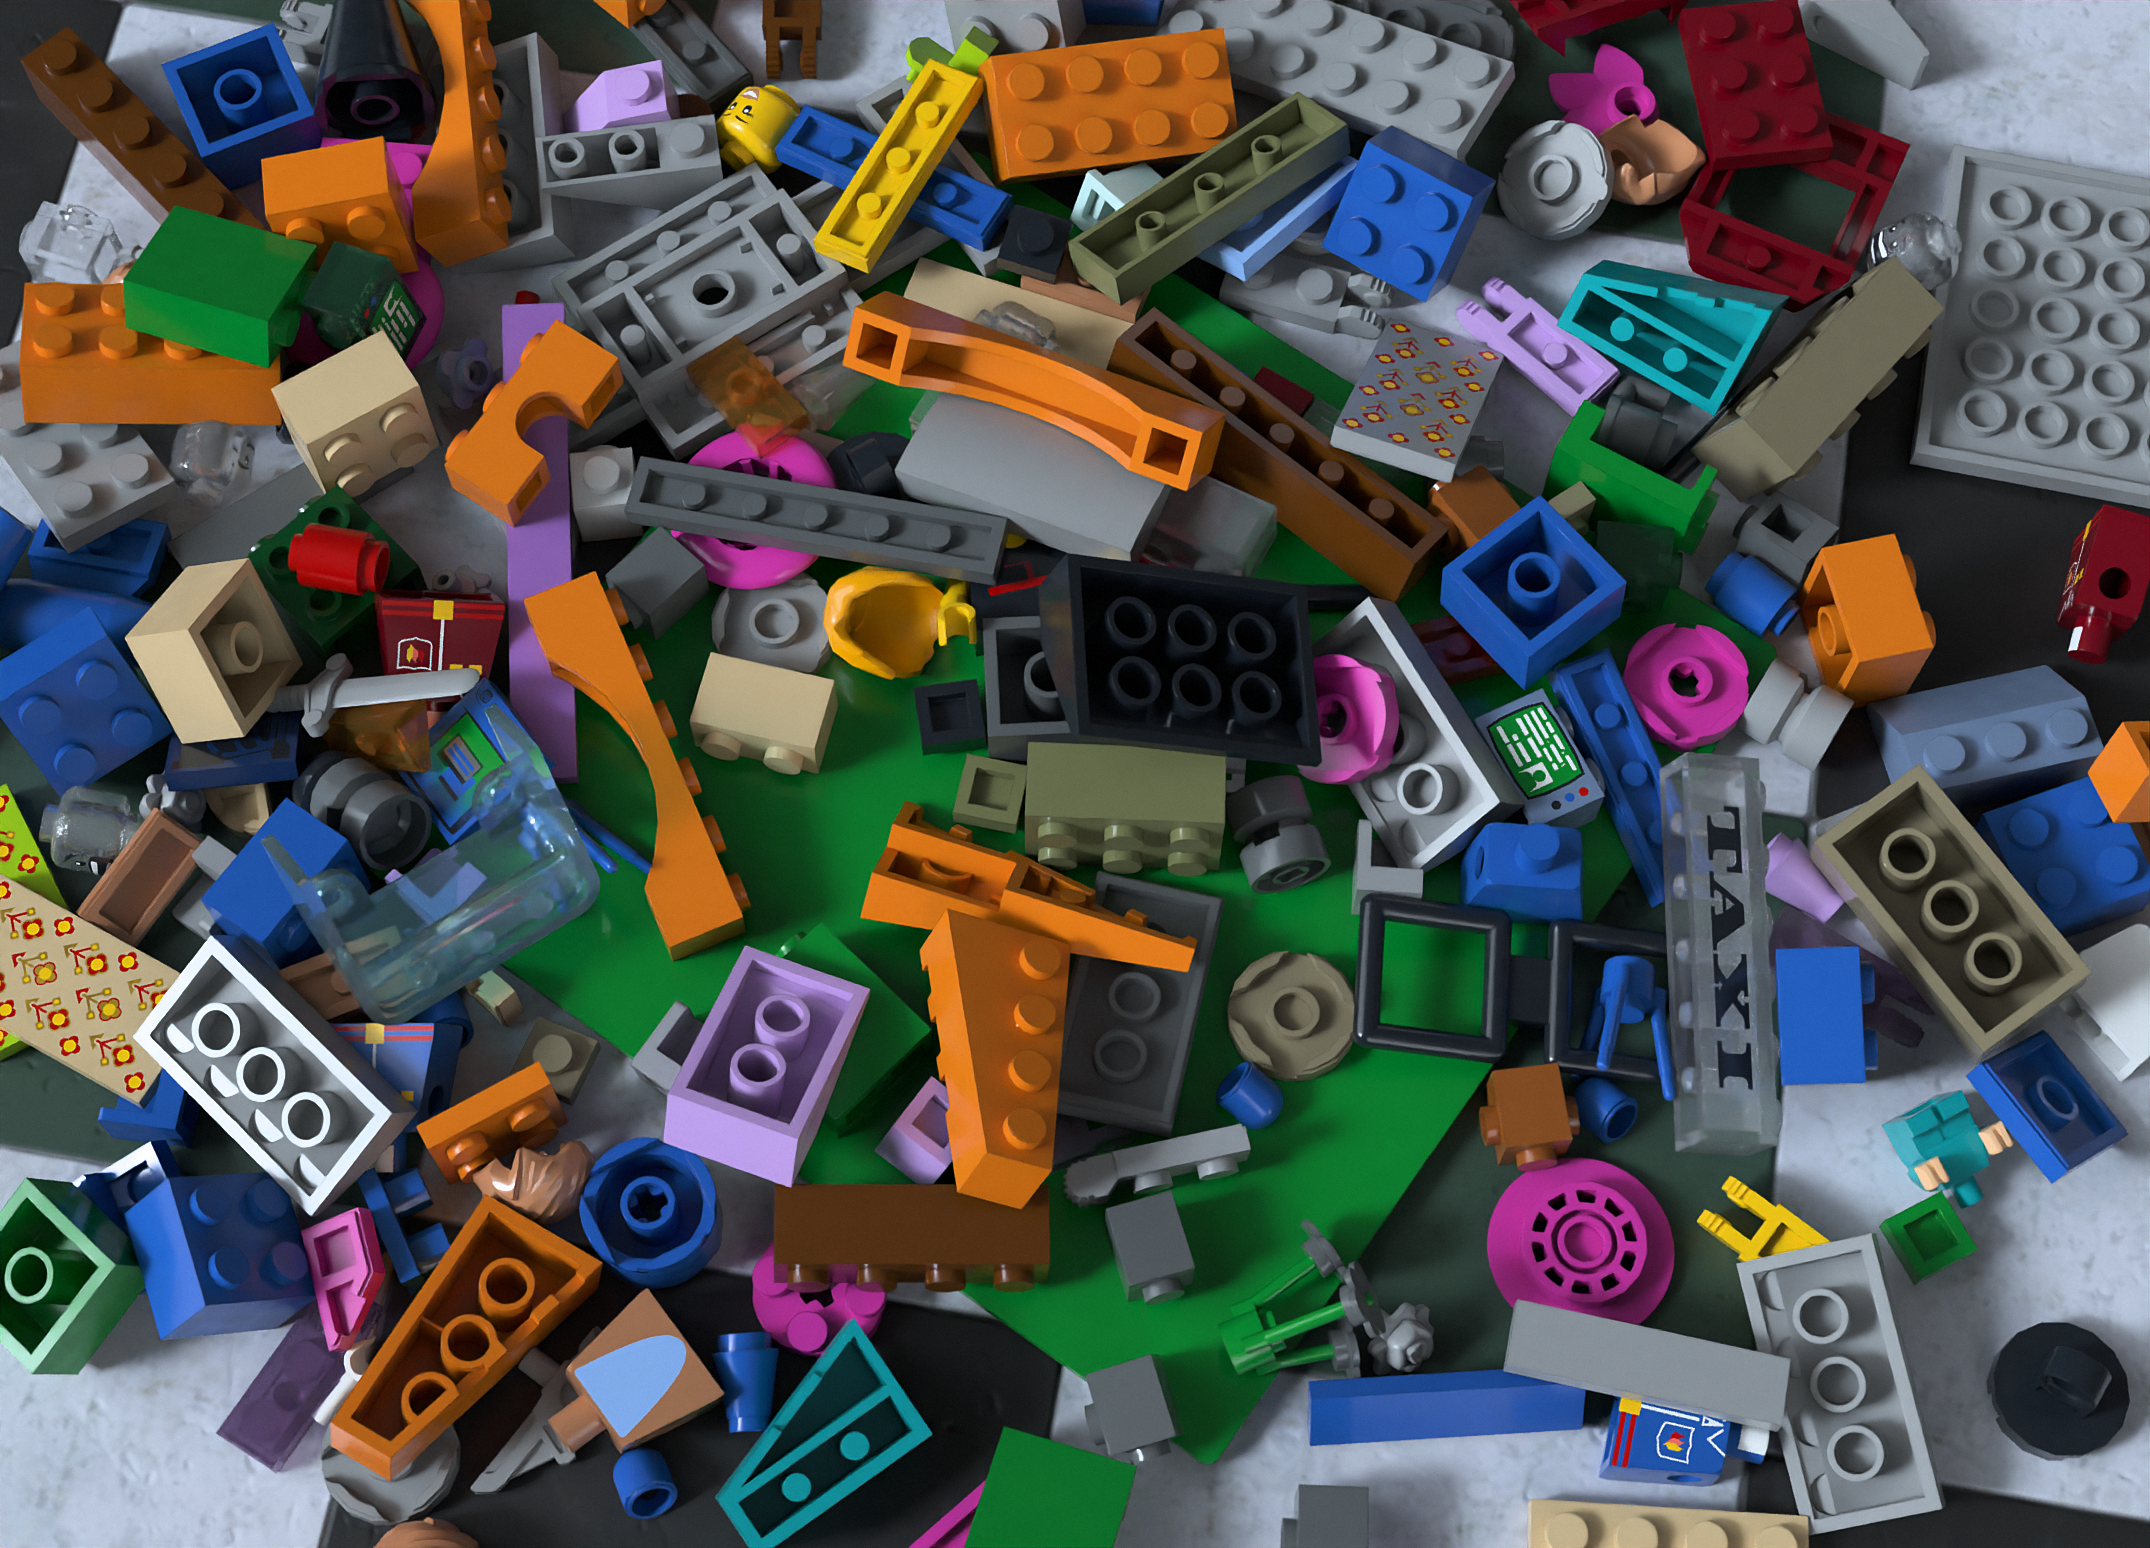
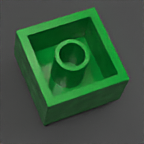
(61, 1277)

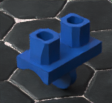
(390, 1202)

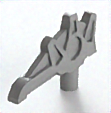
(535, 1439)

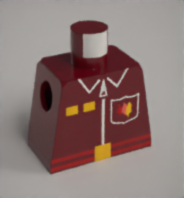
(2105, 582)
(437, 633)

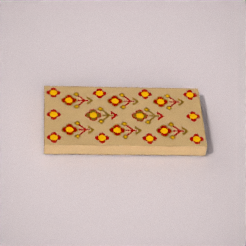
(78, 992)

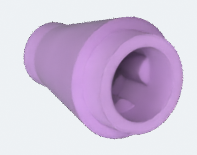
(1798, 880)

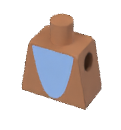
(635, 1381)

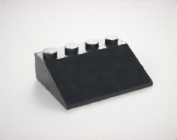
(1181, 659)

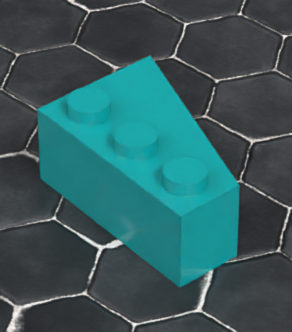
(1673, 327)
(823, 1443)

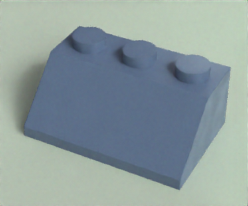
(1990, 735)

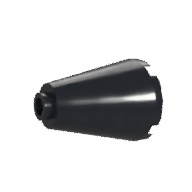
(371, 74)

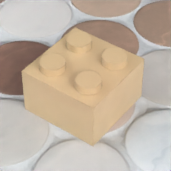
(357, 416)
(214, 651)

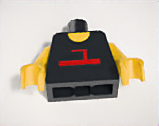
(1014, 595)

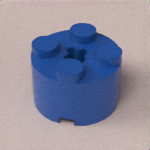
(613, 1219)

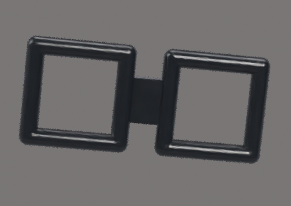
(1515, 987)

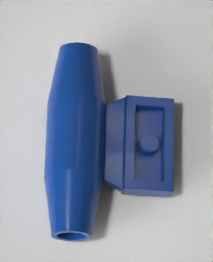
(101, 574)

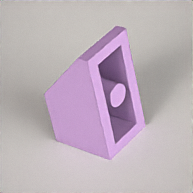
(625, 98)

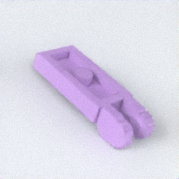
(1537, 348)

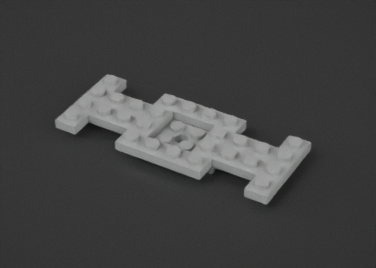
(735, 237)

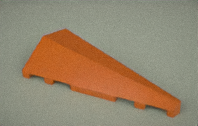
(938, 870)

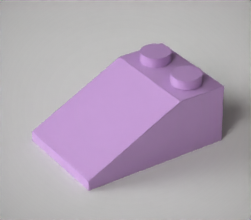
(764, 1066)

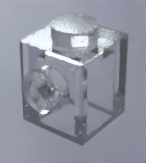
(69, 245)

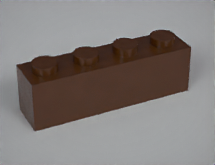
(907, 1236)

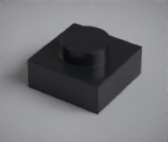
(1034, 244)
(949, 717)

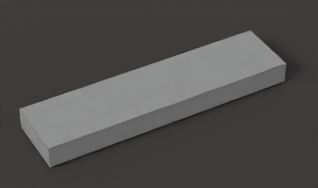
(1647, 1365)

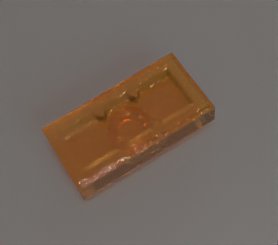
(748, 396)

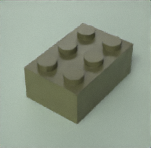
(1124, 808)

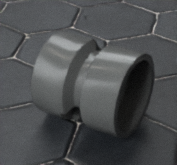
(372, 811)
(1278, 841)

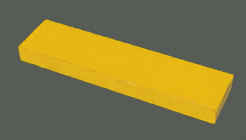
(898, 166)

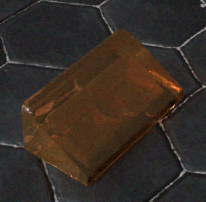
(384, 733)

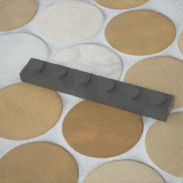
(817, 520)

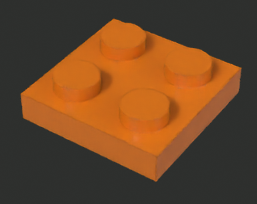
(494, 1124)

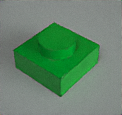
(1928, 1237)

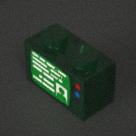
(359, 296)

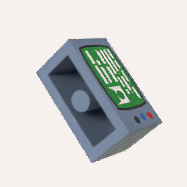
(1542, 762)

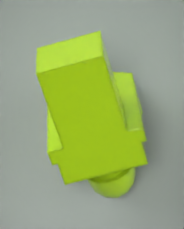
(971, 53)

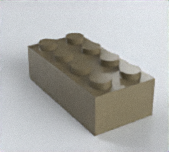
(1819, 381)
(1949, 913)

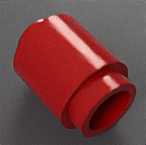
(339, 559)

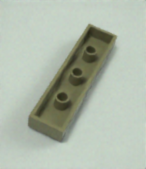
(1209, 198)

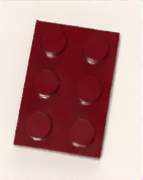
(1754, 84)

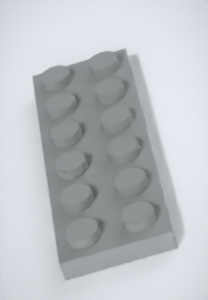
(1355, 66)

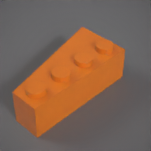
(1001, 1045)
(467, 1327)

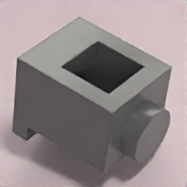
(1784, 536)

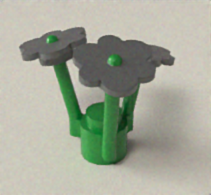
(1256, 1338)

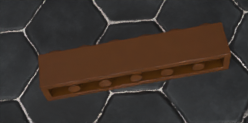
(125, 133)
(1286, 461)

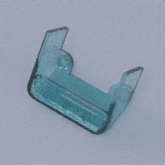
(462, 906)

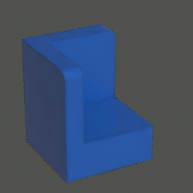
(167, 1117)

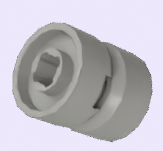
(1794, 714)

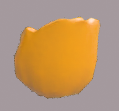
(883, 620)

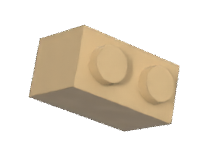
(763, 714)

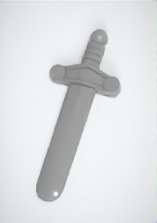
(334, 690)

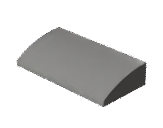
(531, 108)
(1032, 473)
(1441, 770)
(273, 1073)
(1851, 1399)

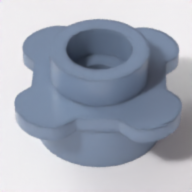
(453, 373)

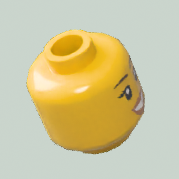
(755, 126)

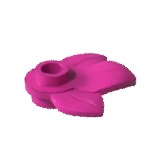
(1600, 97)

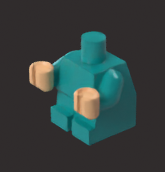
(1946, 1146)

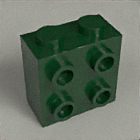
(325, 618)

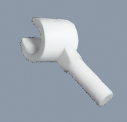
(355, 1366)

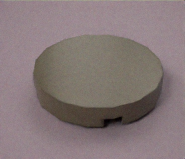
(1291, 1016)

